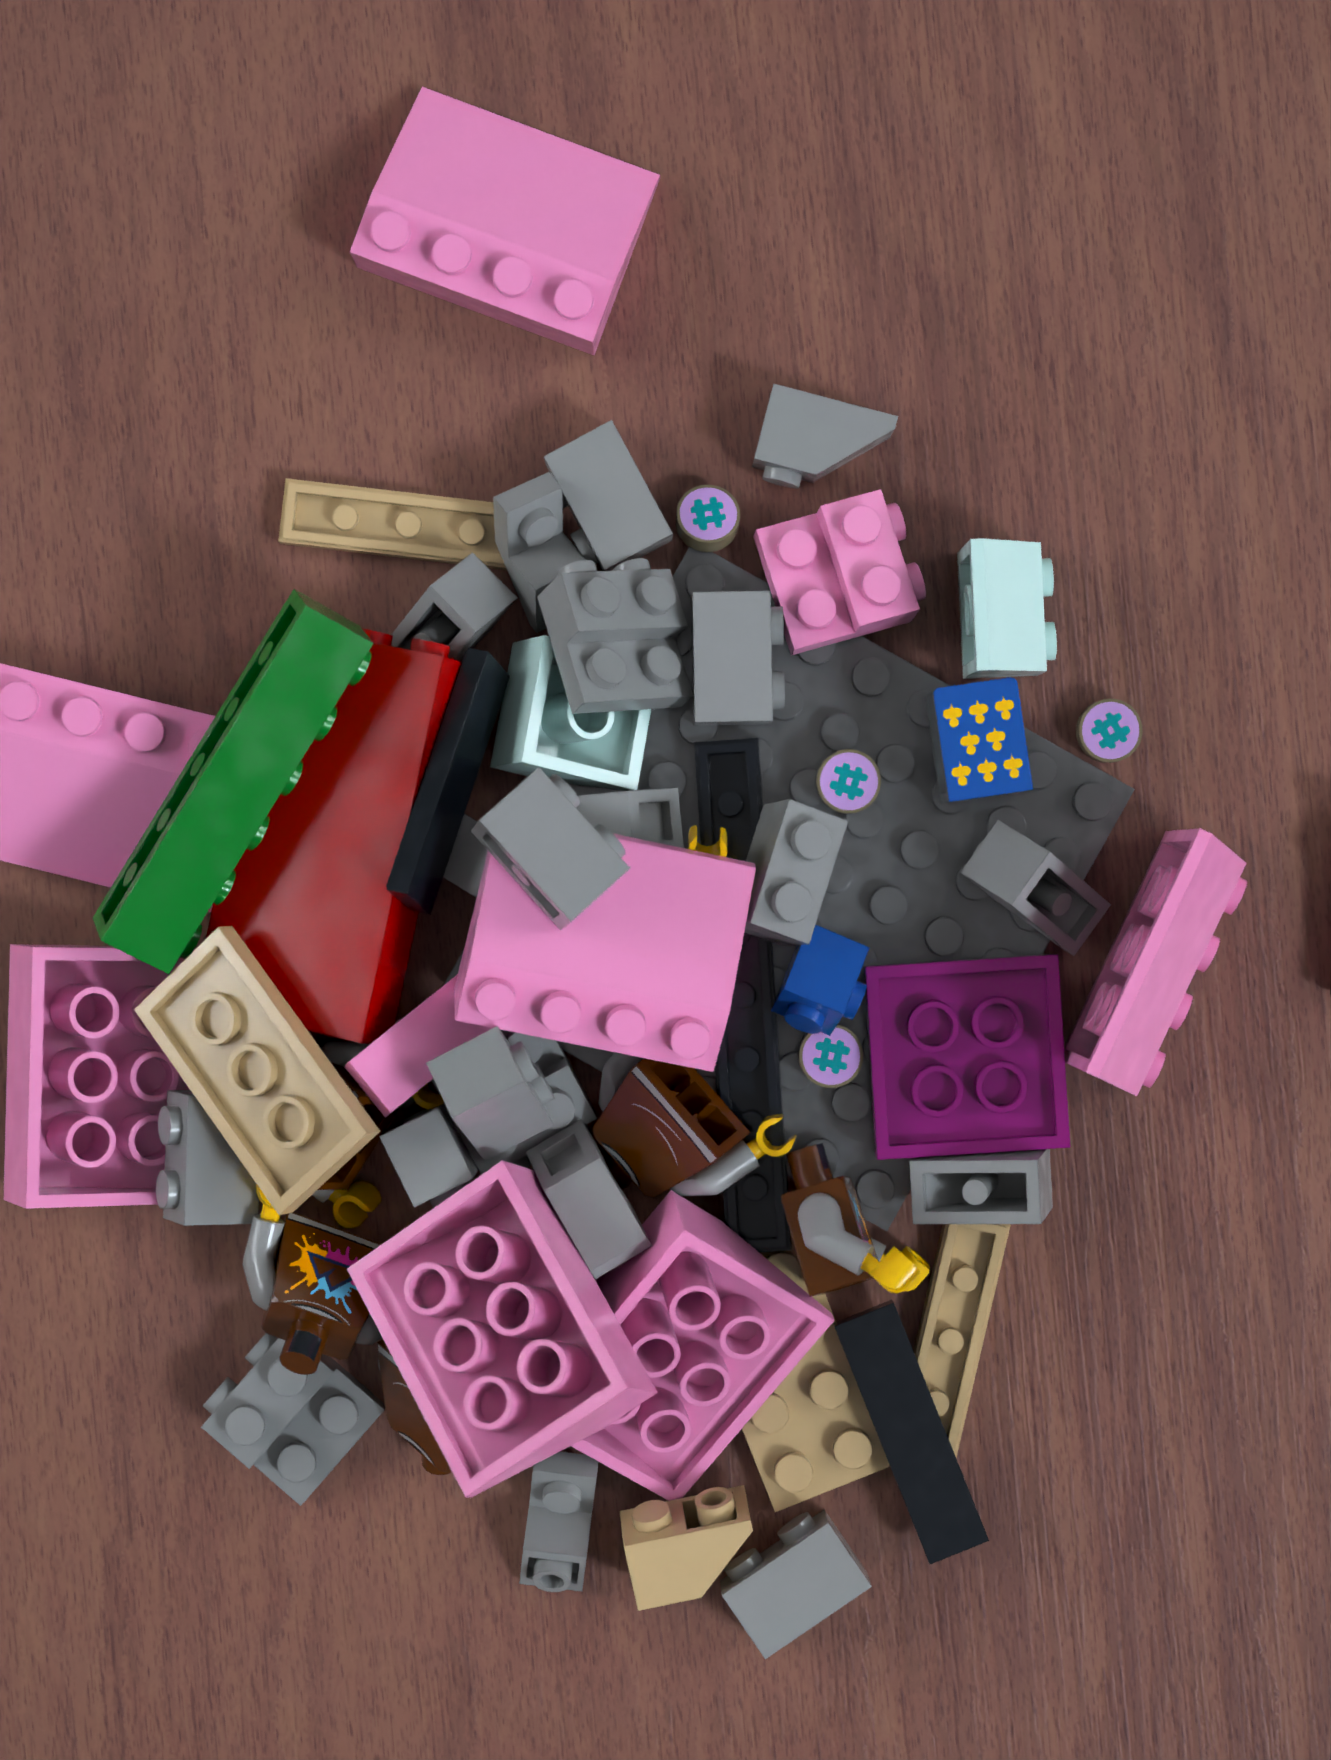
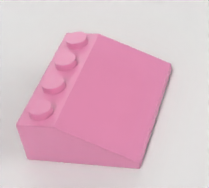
(504, 220)
(84, 771)
(1155, 959)
(631, 975)
(82, 1079)
(500, 1329)
(713, 1336)

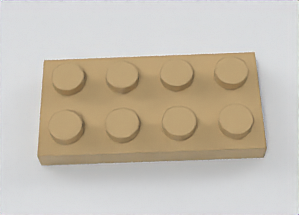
(256, 1070)
(815, 1423)

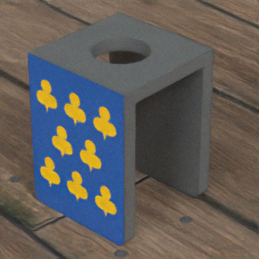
(978, 740)

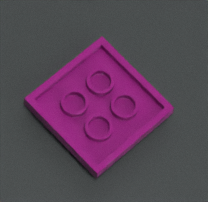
(967, 1056)

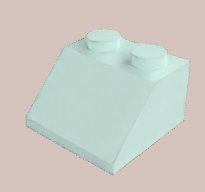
(1004, 608)
(542, 732)

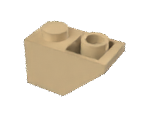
(683, 1543)

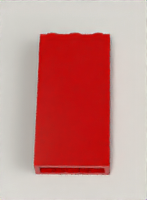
(316, 884)

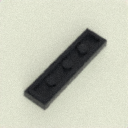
(448, 781)
(911, 1431)

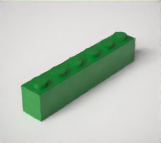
(233, 782)

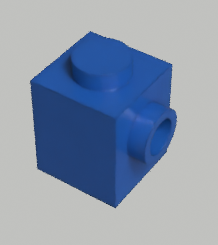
(822, 983)

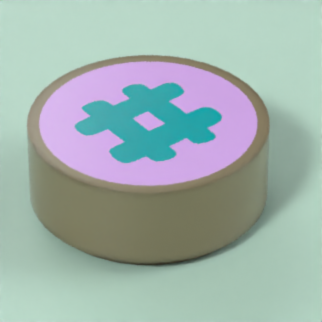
(707, 518)
(1109, 730)
(848, 781)
(831, 1059)

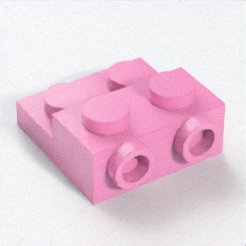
(840, 572)

